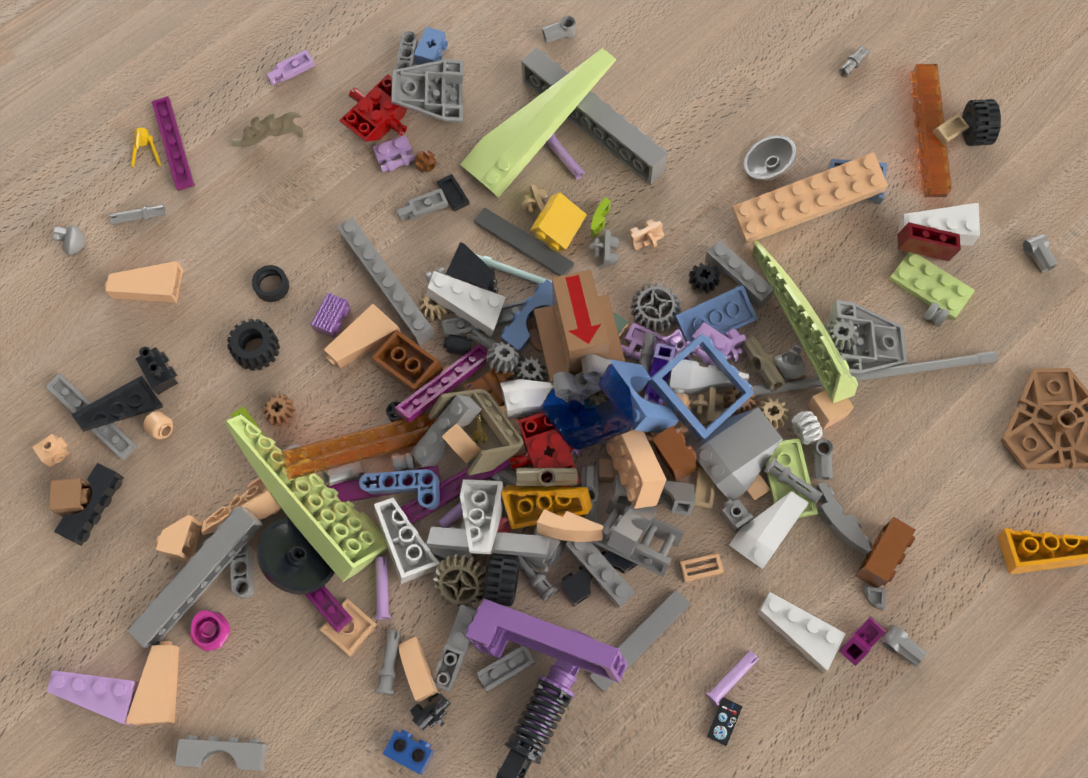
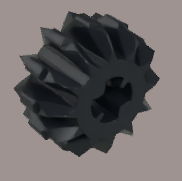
(711, 278)

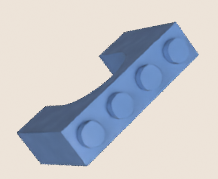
(647, 416)

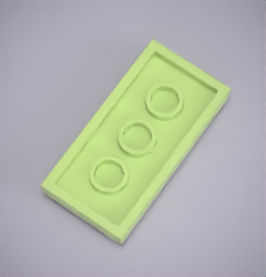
(931, 284)
(791, 455)

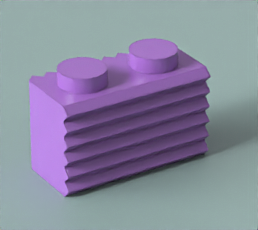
(331, 315)

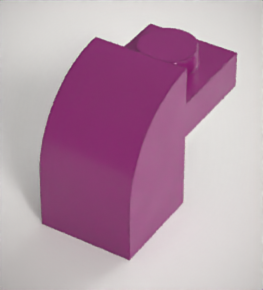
(862, 640)

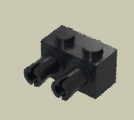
(156, 369)

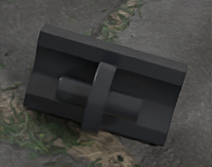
(431, 713)

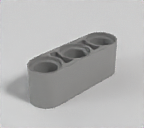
(406, 50)
(246, 576)

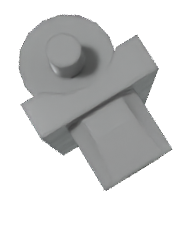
(601, 249)

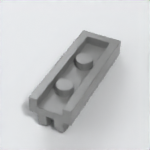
(505, 668)

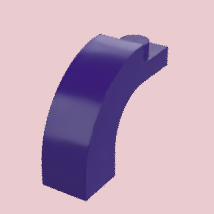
(662, 356)

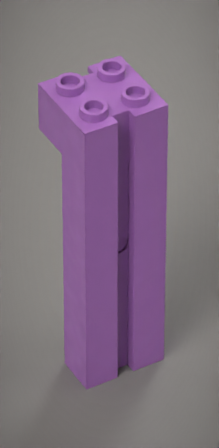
(498, 624)

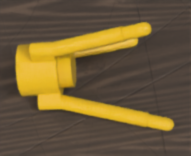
(141, 138)

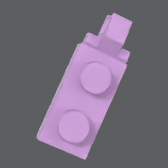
(291, 67)

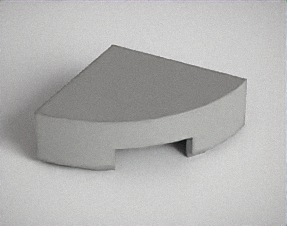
(875, 597)

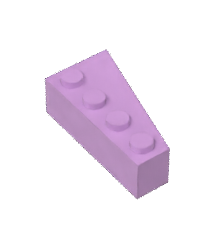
(99, 694)

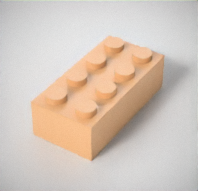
(637, 468)

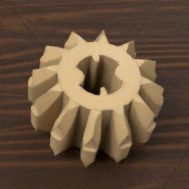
(427, 308)
(779, 412)

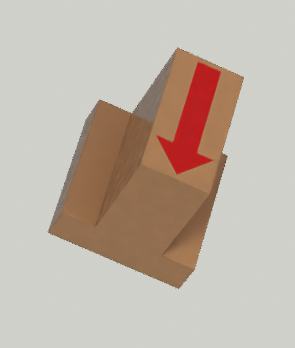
(576, 325)

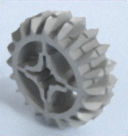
(668, 301)

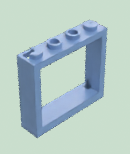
(679, 407)

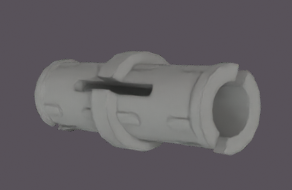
(853, 61)

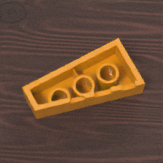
(527, 503)
(1041, 551)

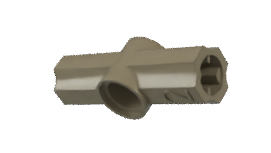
(763, 364)
(560, 477)

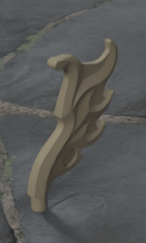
(268, 126)

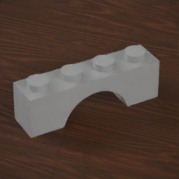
(730, 264)
(431, 446)
(677, 496)
(604, 573)
(194, 752)

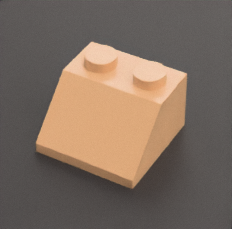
(180, 539)

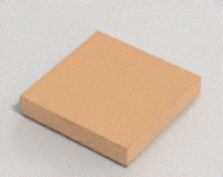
(352, 634)

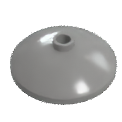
(770, 158)

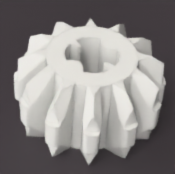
(807, 427)

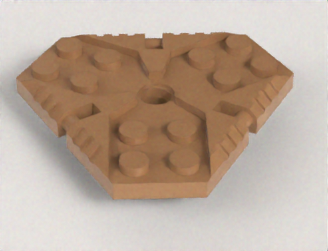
(1040, 437)

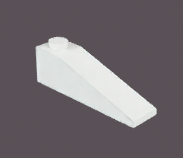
(692, 379)
(524, 397)
(482, 513)
(766, 532)

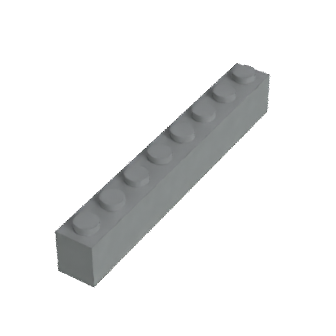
(386, 281)
(195, 577)

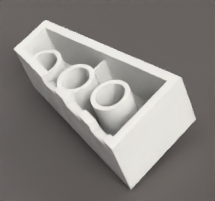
(955, 219)

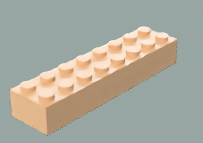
(809, 198)

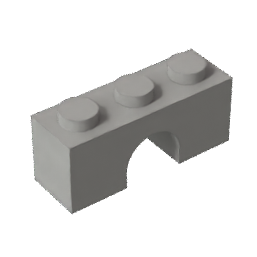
(629, 528)

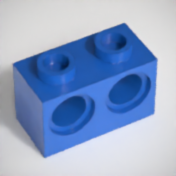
(406, 756)

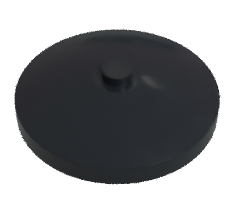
(291, 560)

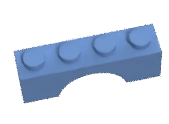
(517, 332)

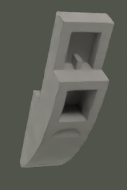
(844, 527)
(455, 650)

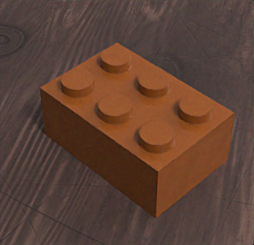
(407, 362)
(675, 454)
(886, 553)

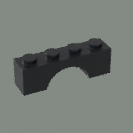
(79, 525)
(578, 585)

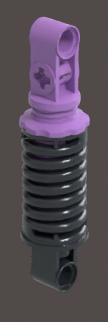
(539, 718)

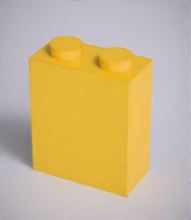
(558, 222)

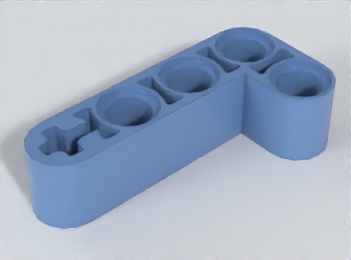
(399, 486)

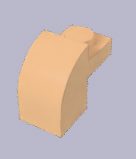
(462, 443)

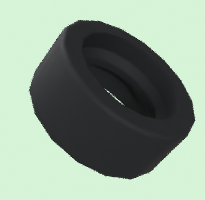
(264, 272)

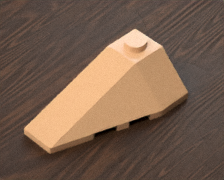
(256, 499)

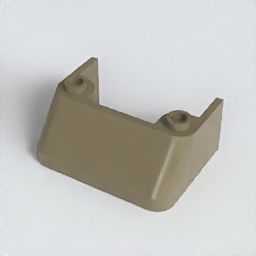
(501, 435)

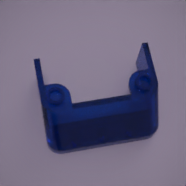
(599, 423)

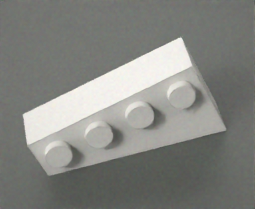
(466, 301)
(406, 548)
(802, 630)

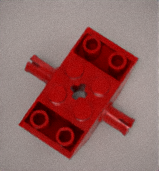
(374, 112)
(537, 435)

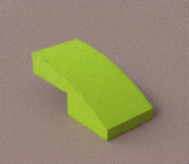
(598, 220)

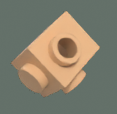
(51, 450)

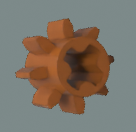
(425, 161)

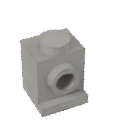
(735, 521)

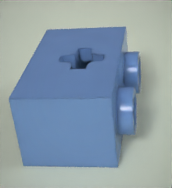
(430, 46)

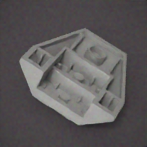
(431, 89)
(879, 339)
(737, 451)

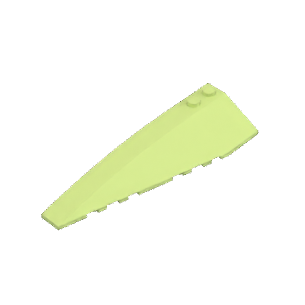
(516, 141)
(809, 329)
(332, 527)

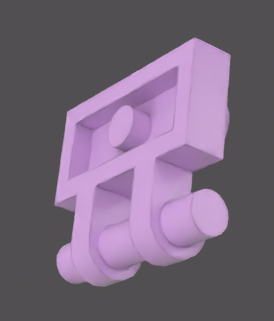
(392, 150)
(635, 337)
(720, 342)

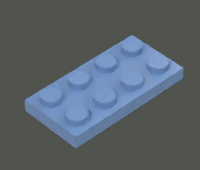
(721, 313)

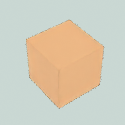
(828, 412)

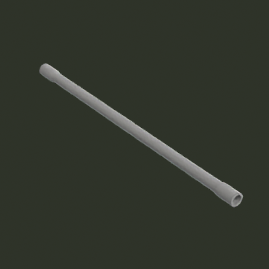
(979, 358)

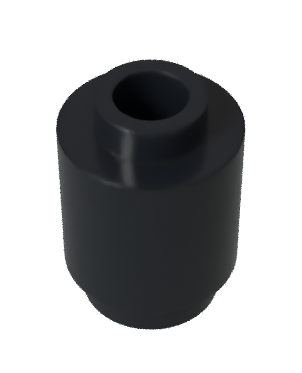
(457, 344)

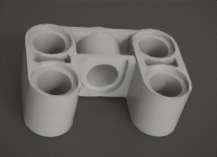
(585, 383)

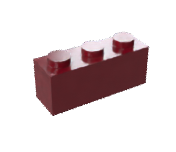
(928, 241)

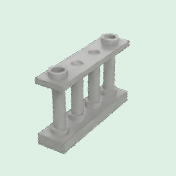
(642, 555)

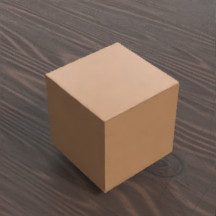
(69, 496)

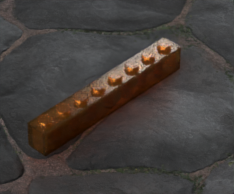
(929, 115)
(355, 446)

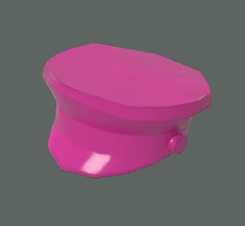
(209, 630)

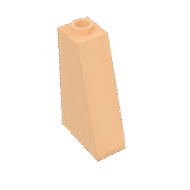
(148, 283)
(361, 337)
(157, 688)

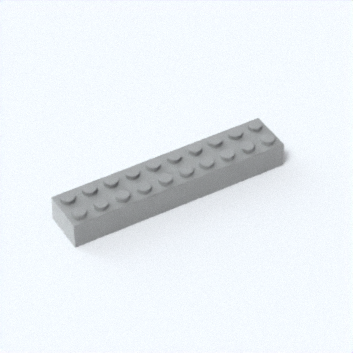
(600, 121)

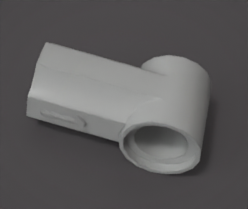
(565, 28)
(1039, 249)
(823, 462)
(342, 473)
(898, 642)

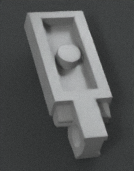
(423, 205)

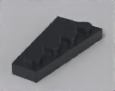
(118, 405)

